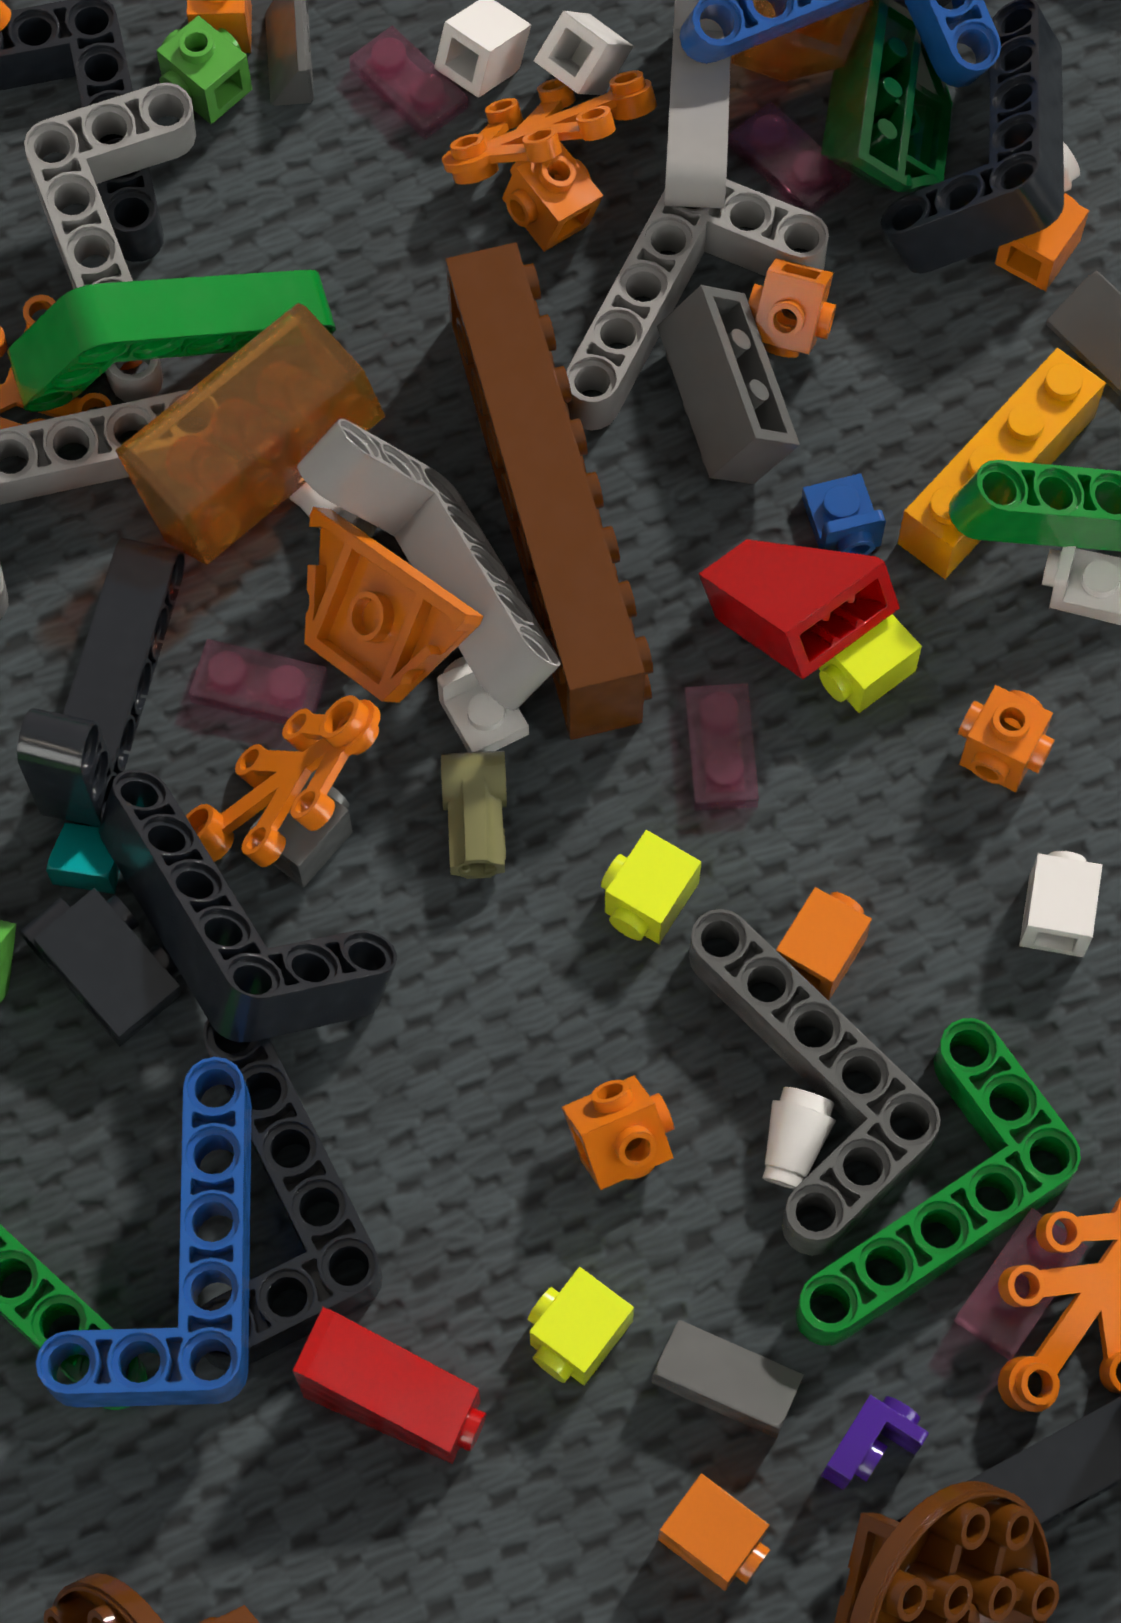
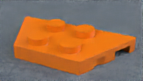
(378, 612)

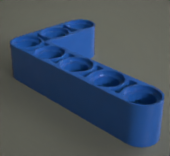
(937, 27)
(199, 1265)

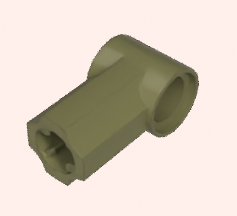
(474, 800)

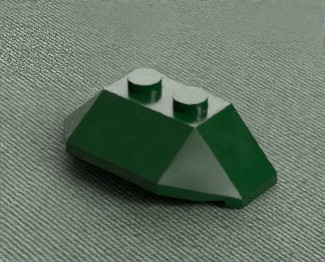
(889, 106)

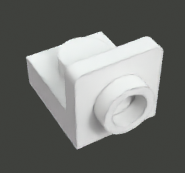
(1084, 583)
(474, 713)

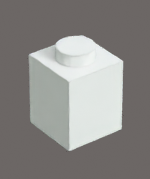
(482, 46)
(583, 53)
(1061, 903)

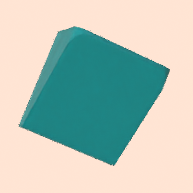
(82, 860)

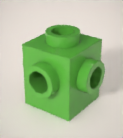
(206, 66)

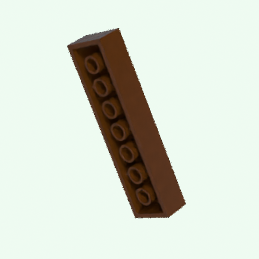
(547, 491)

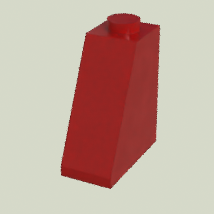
(799, 599)
(388, 1388)

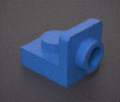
(844, 515)

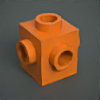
(552, 198)
(804, 293)
(1006, 737)
(620, 1131)

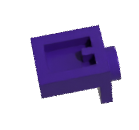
(861, 1450)

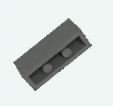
(727, 385)

